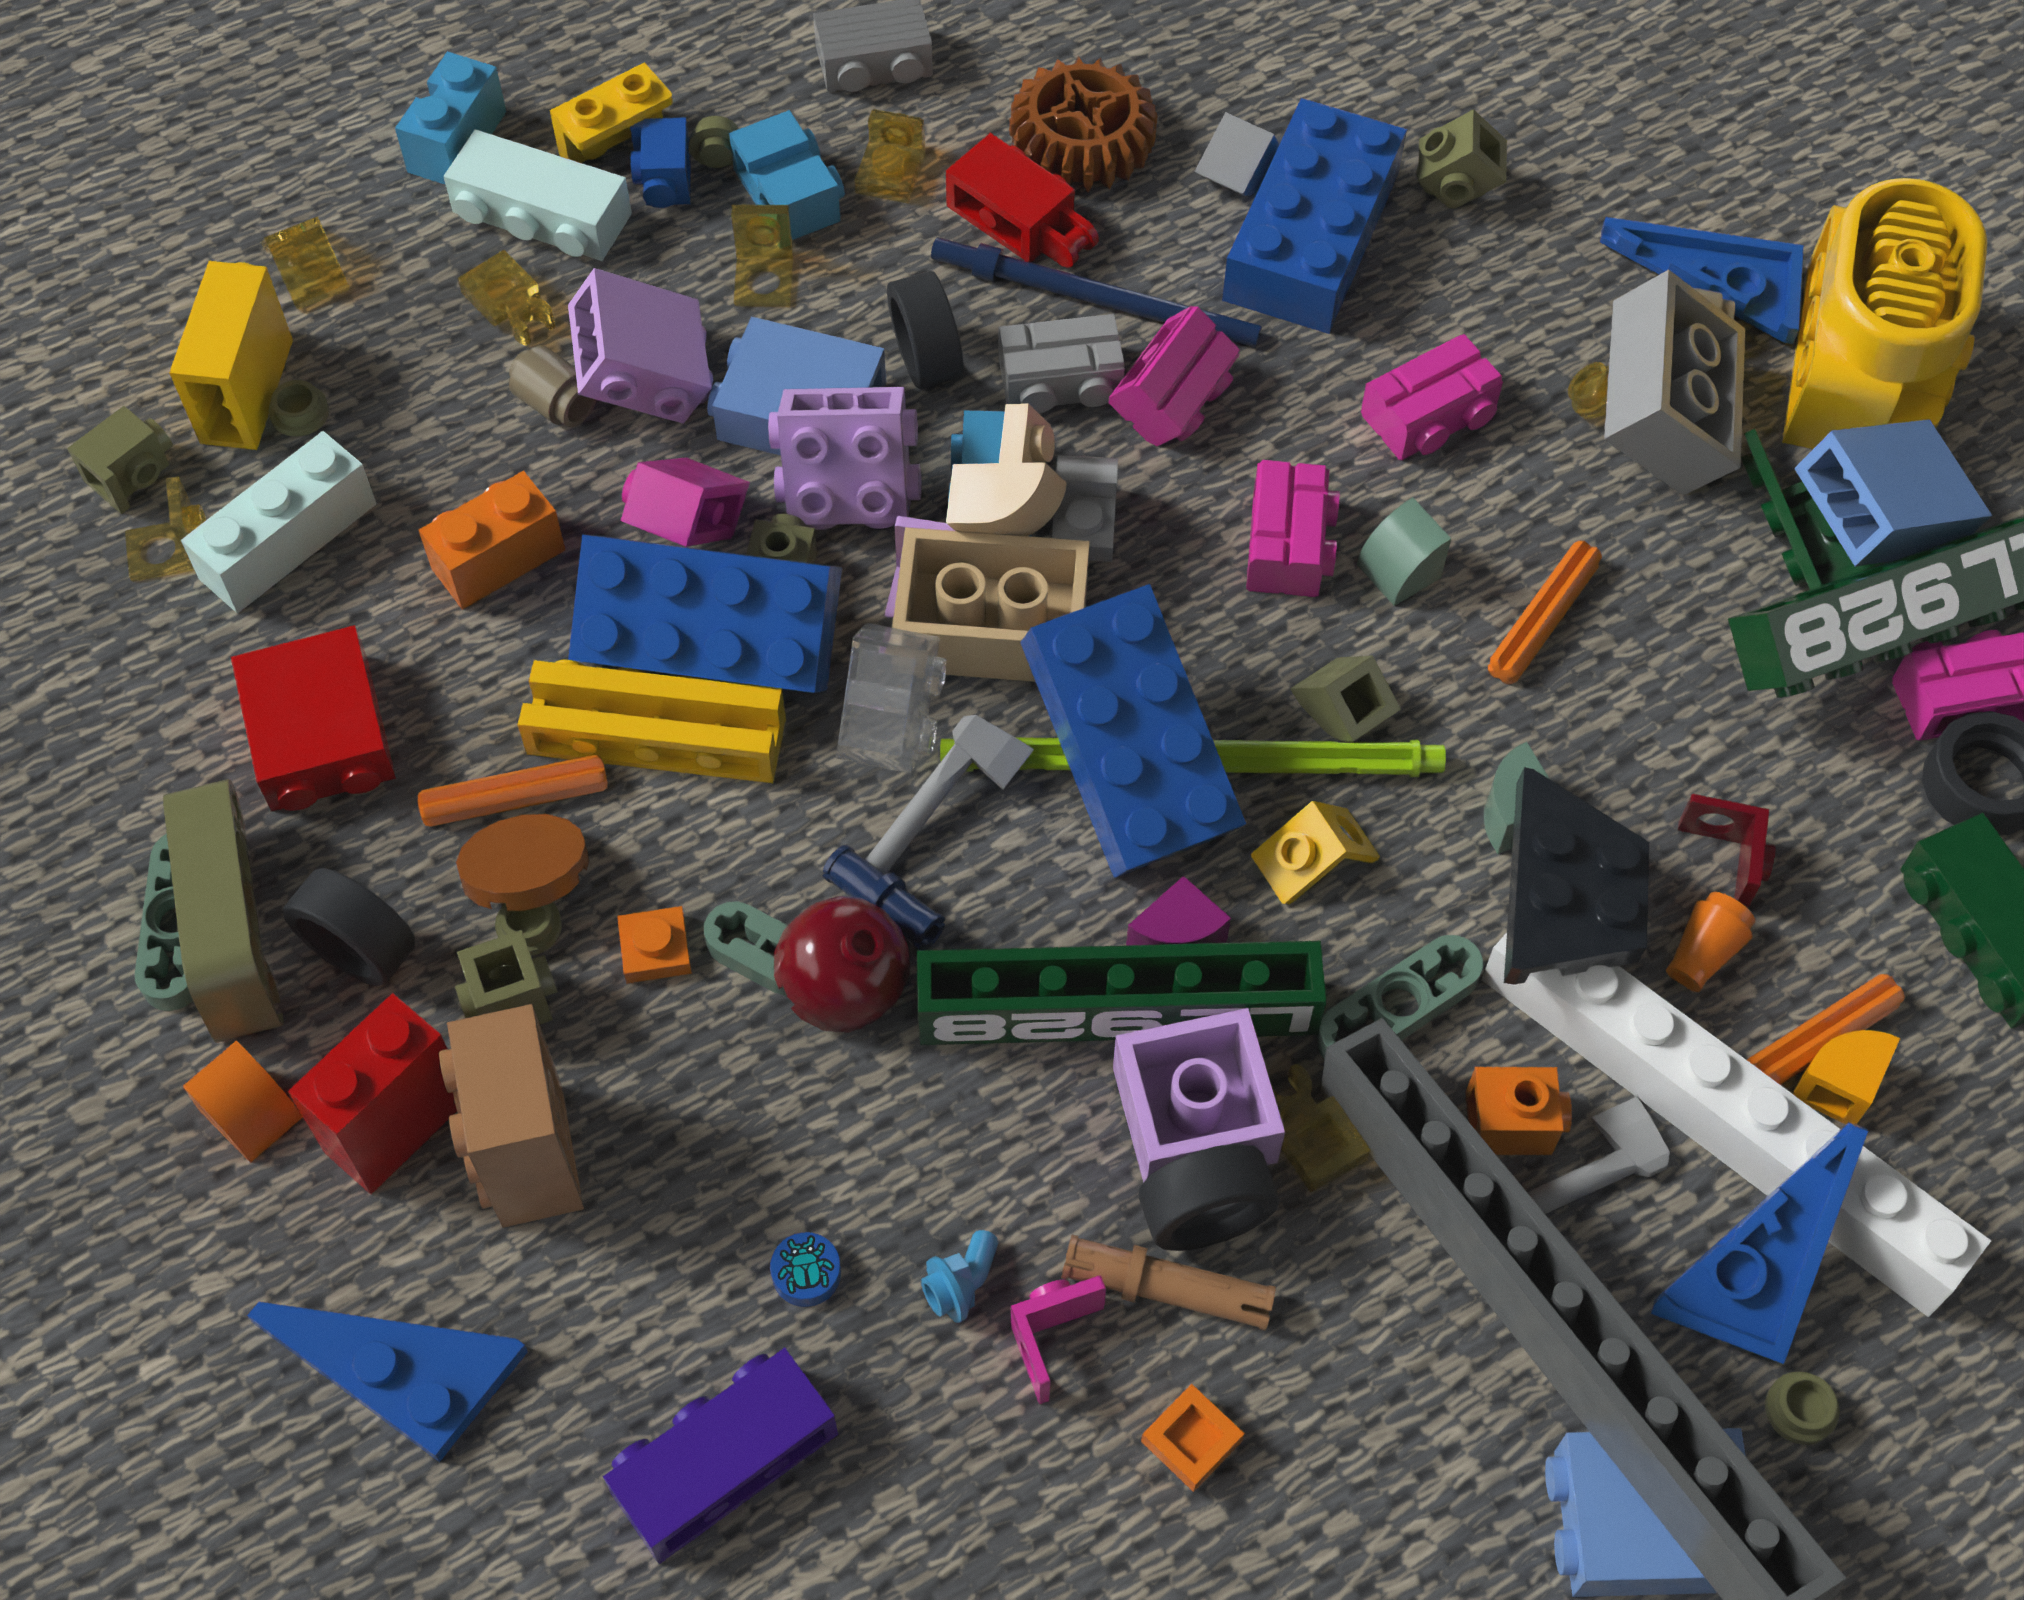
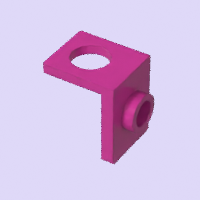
(1048, 1307)

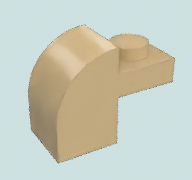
(1016, 492)

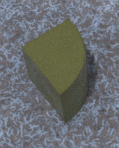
(1347, 697)

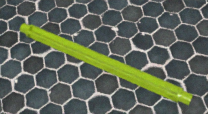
(1279, 756)

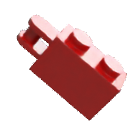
(1018, 203)

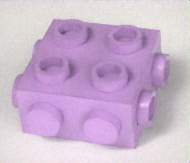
(639, 346)
(845, 455)

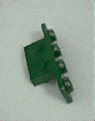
(1815, 550)

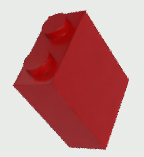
(312, 719)
(377, 1093)

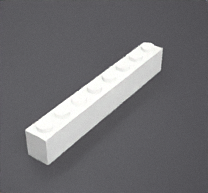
(1745, 1120)

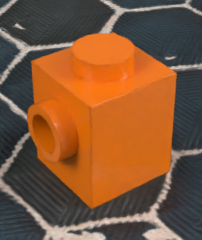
(1518, 1109)

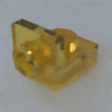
(891, 156)

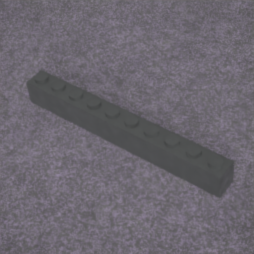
(1575, 1328)

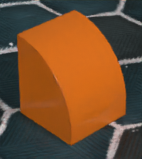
(242, 1101)

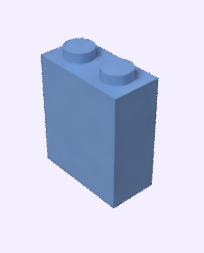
(782, 358)
(1891, 490)
(1610, 1533)

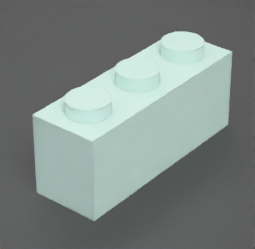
(538, 195)
(279, 521)

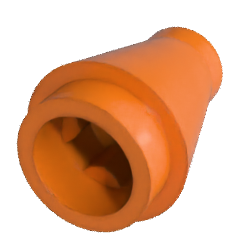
(1711, 938)

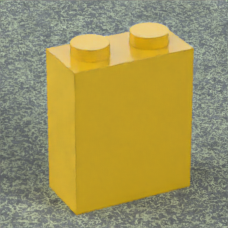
(231, 355)

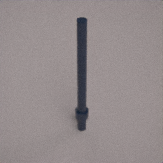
(990, 262)

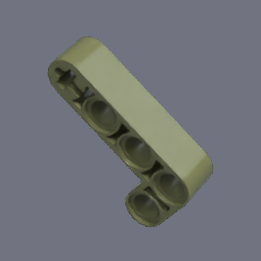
(218, 912)

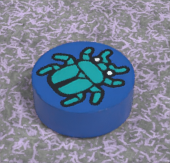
(805, 1269)

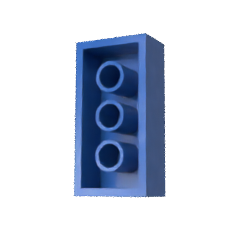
(1314, 215)
(705, 613)
(1132, 730)

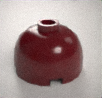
(842, 963)

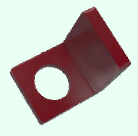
(1748, 828)

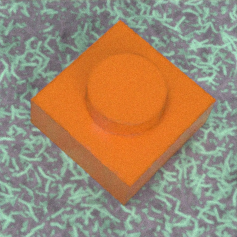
(654, 944)
(1192, 1437)

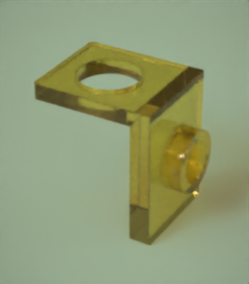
(761, 245)
(306, 263)
(183, 520)

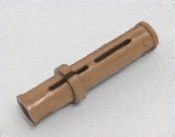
(1169, 1282)

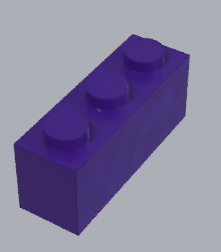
(720, 1453)

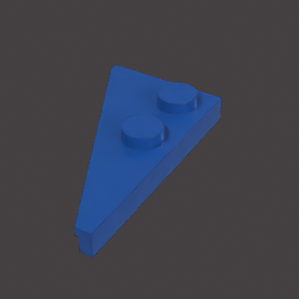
(1753, 272)
(1763, 1269)
(407, 1374)

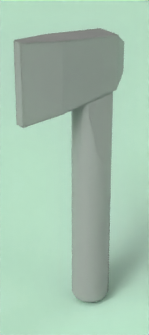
(974, 741)
(1637, 1150)

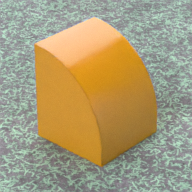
(1847, 1074)

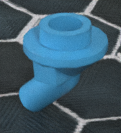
(954, 1279)

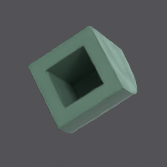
(1405, 552)
(1500, 804)

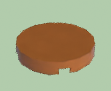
(522, 861)

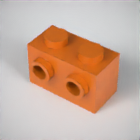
(492, 539)

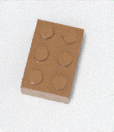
(510, 1116)

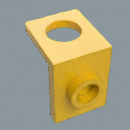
(1310, 849)

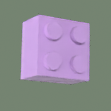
(1196, 1089)

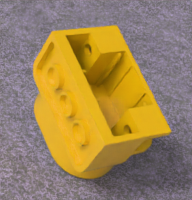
(1886, 310)

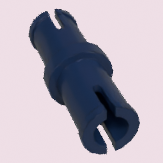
(863, 880)

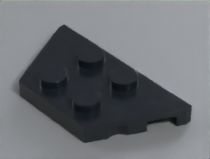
(1572, 885)

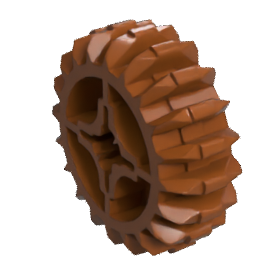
(1084, 122)

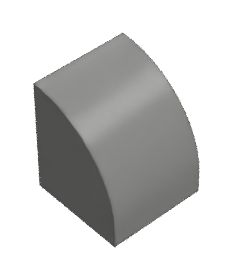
(1238, 155)

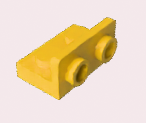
(604, 114)

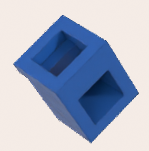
(662, 161)

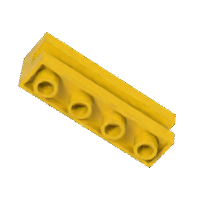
(653, 720)

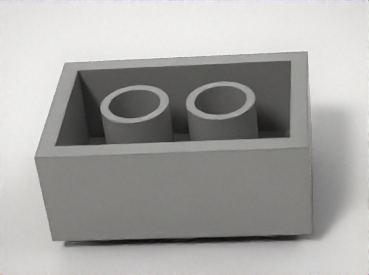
(1675, 383)

